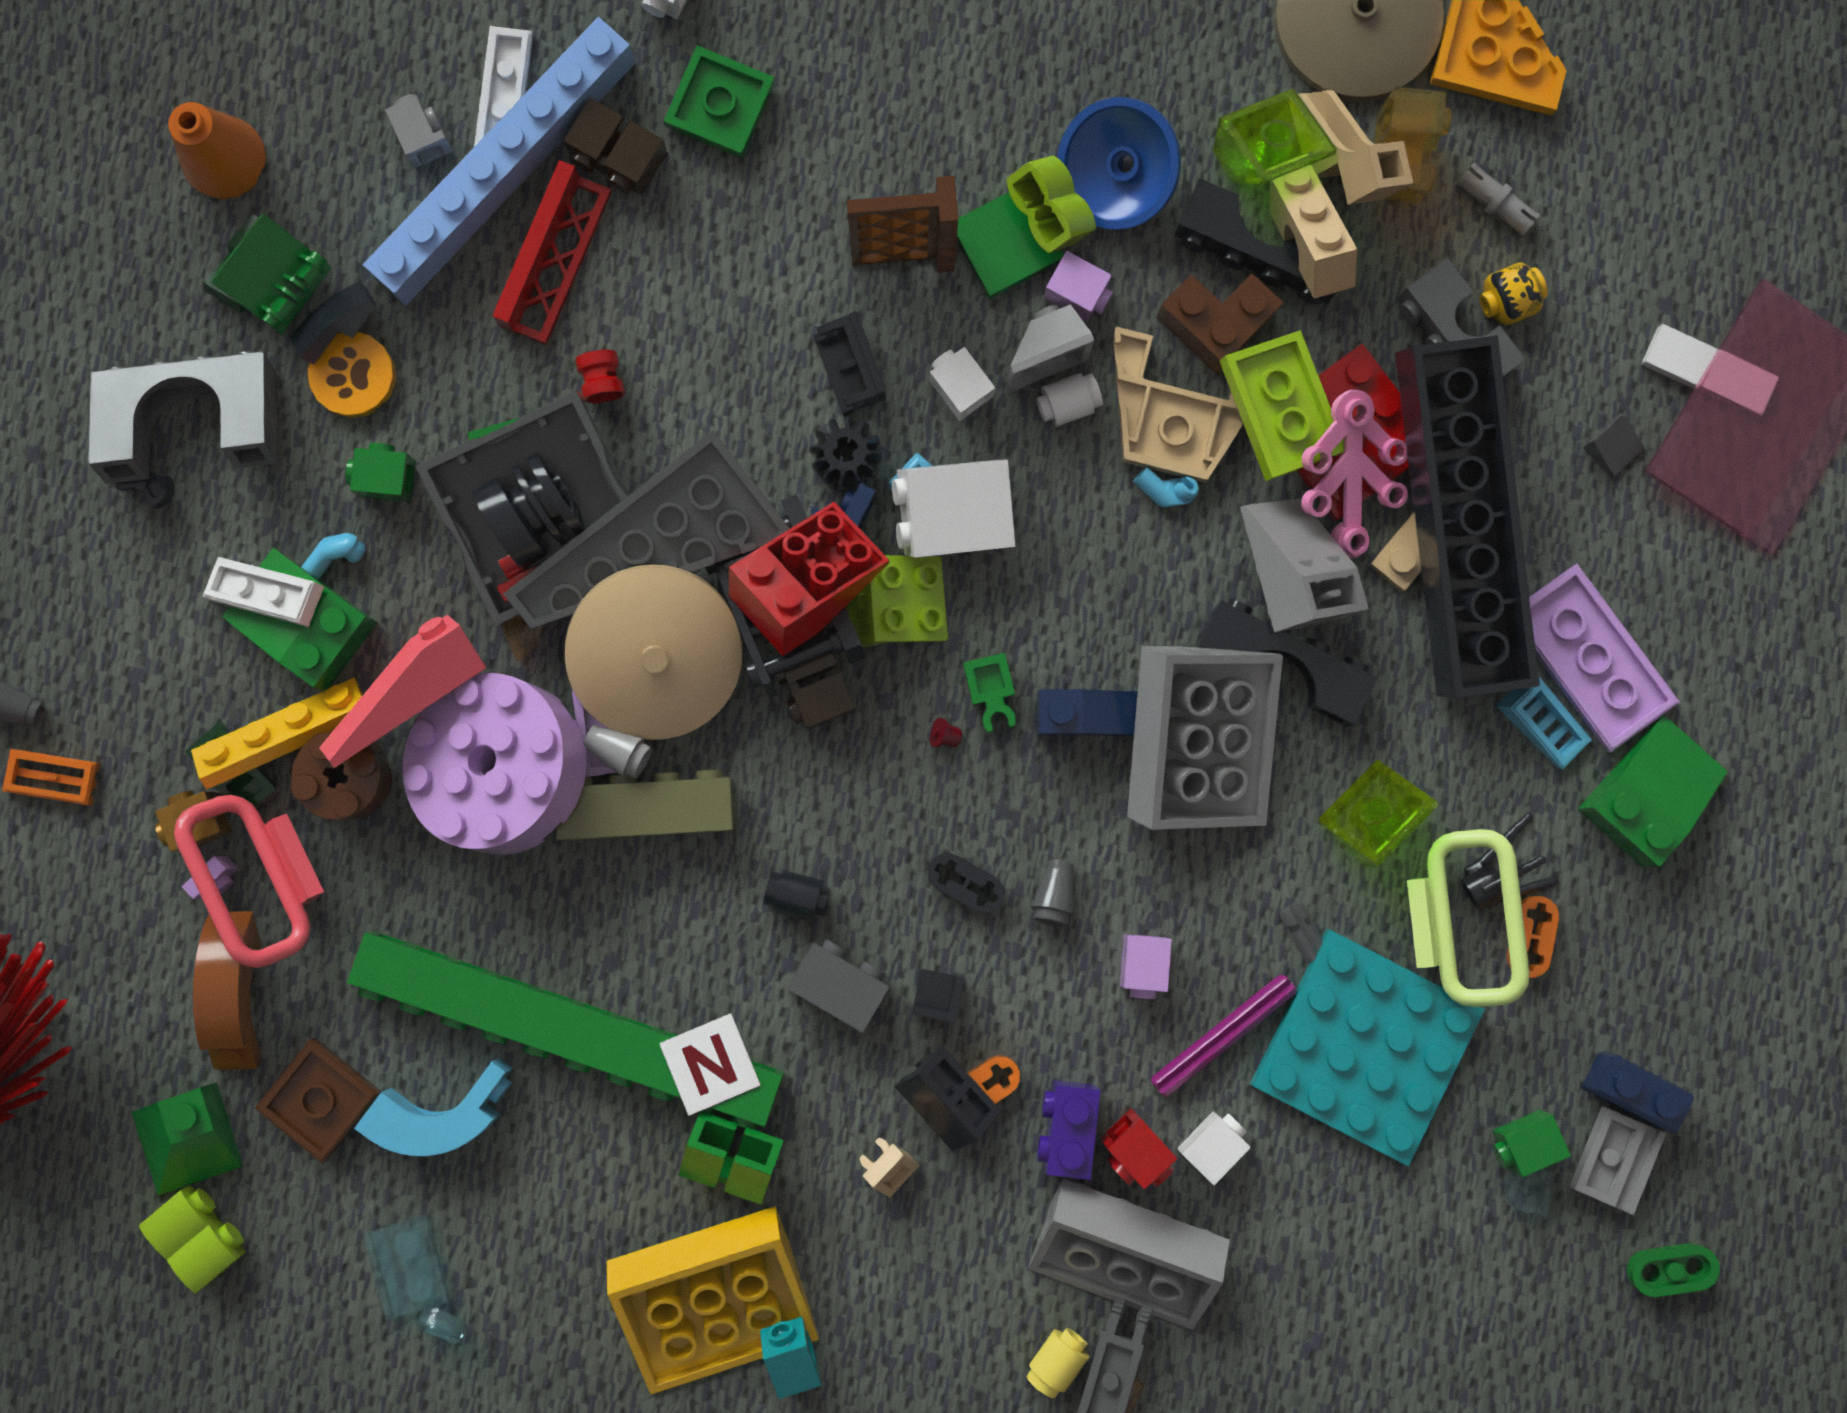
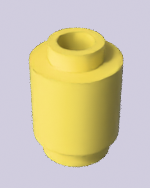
(1058, 1362)

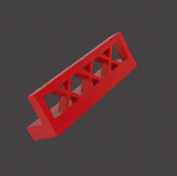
(536, 249)

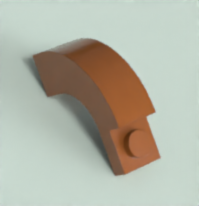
(223, 997)

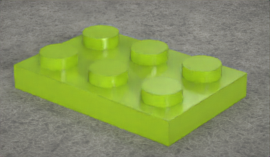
(1279, 402)

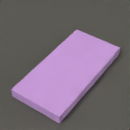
(1596, 660)

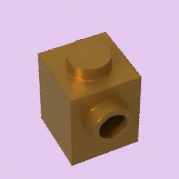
(203, 831)

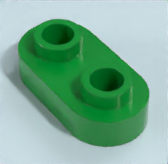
(1671, 1271)

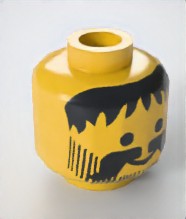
(1513, 293)

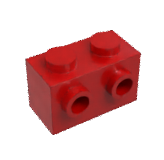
(1137, 1152)

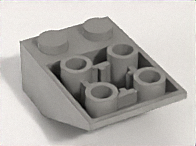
(1300, 567)

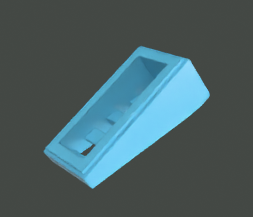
(1512, 707)

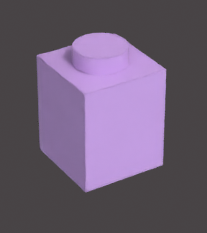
(1080, 285)
(1145, 965)

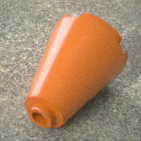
(216, 150)

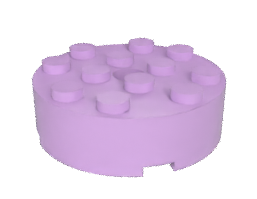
(504, 725)

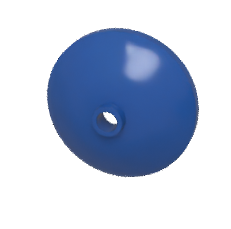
(1095, 153)

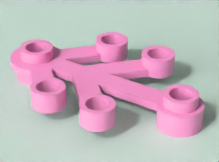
(1352, 467)

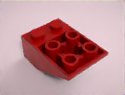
(804, 577)

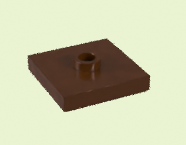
(318, 1100)

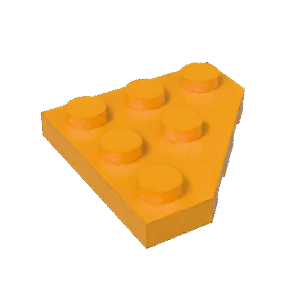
(1498, 55)

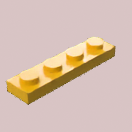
(274, 734)

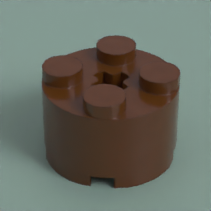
(323, 794)

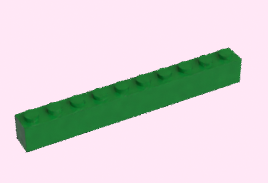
(538, 1019)

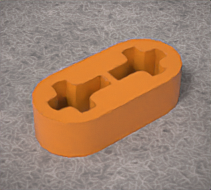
(1544, 934)
(983, 1072)

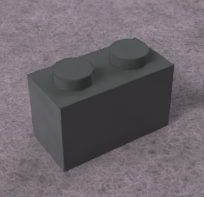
(839, 985)

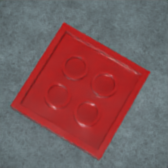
(1361, 372)

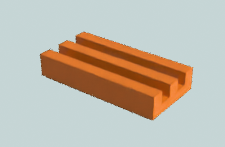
(87, 782)

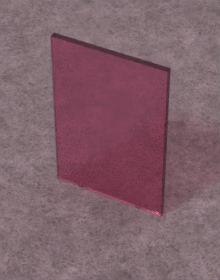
(1760, 419)

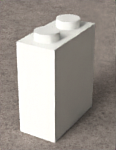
(954, 508)

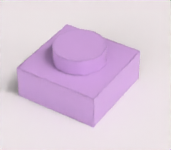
(221, 870)

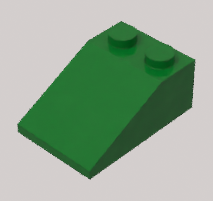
(310, 652)
(1654, 793)

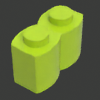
(1048, 198)
(193, 1238)

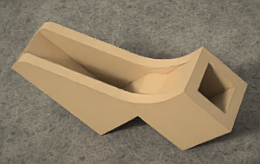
(1366, 168)

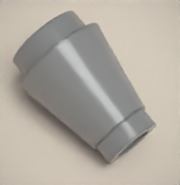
(618, 750)

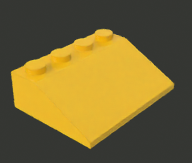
(705, 1298)

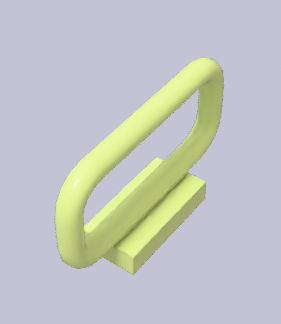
(1434, 927)

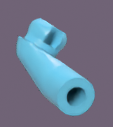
(1167, 492)
(333, 548)

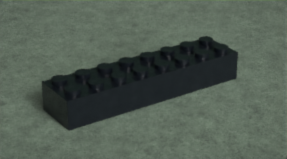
(1467, 517)

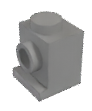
(418, 130)

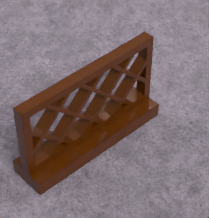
(906, 227)

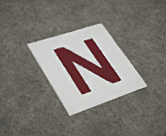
(709, 1064)

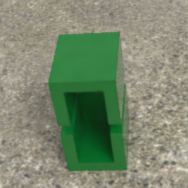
(708, 1159)

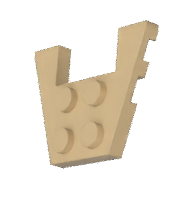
(1166, 424)

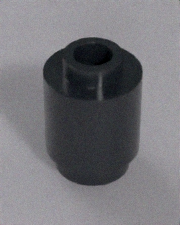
(796, 895)

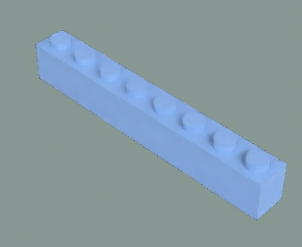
(500, 162)

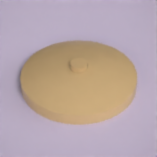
(653, 652)

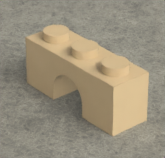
(1324, 245)

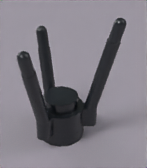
(1484, 884)

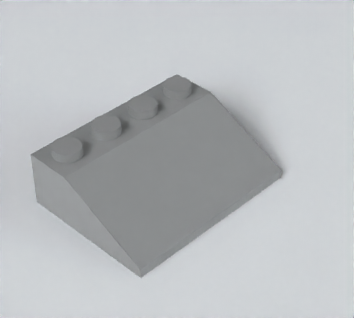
(1203, 737)

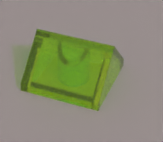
(1376, 814)

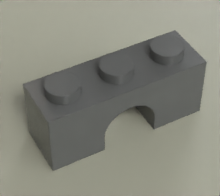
(1433, 304)

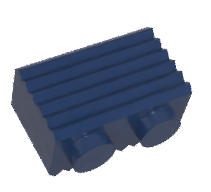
(1638, 1091)

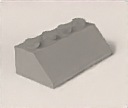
(1130, 1254)

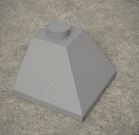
(1050, 345)

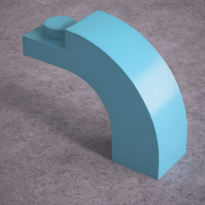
(412, 1131)

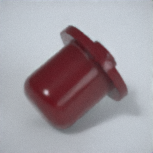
(945, 734)

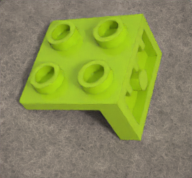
(902, 603)

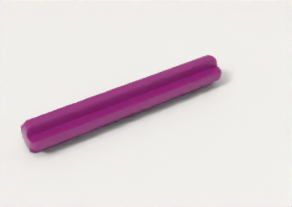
(1223, 1035)

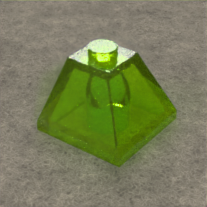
(1270, 139)

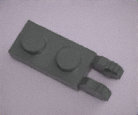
(1115, 1363)

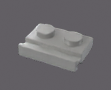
(1617, 1160)

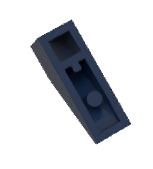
(1085, 712)

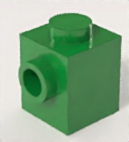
(381, 473)
(1530, 1143)

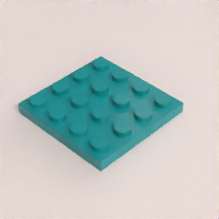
(1366, 1047)

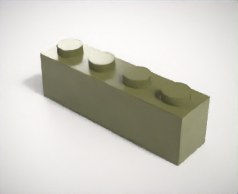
(652, 807)

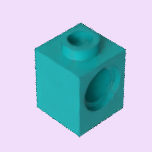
(790, 1357)

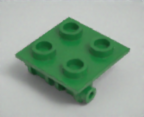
(271, 273)

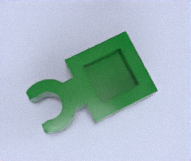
(990, 683)

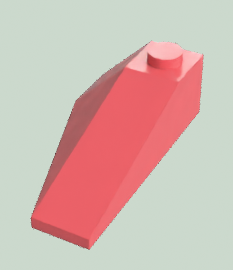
(417, 676)

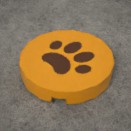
(353, 375)

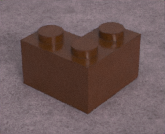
(1215, 327)

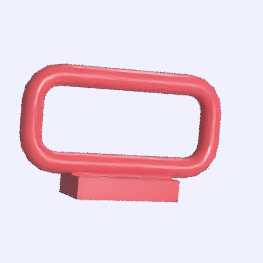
(283, 860)

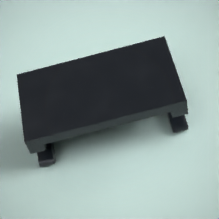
(849, 363)
(948, 1099)

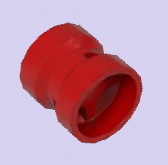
(600, 376)

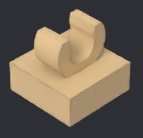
(890, 1169)

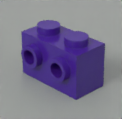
(1071, 1129)

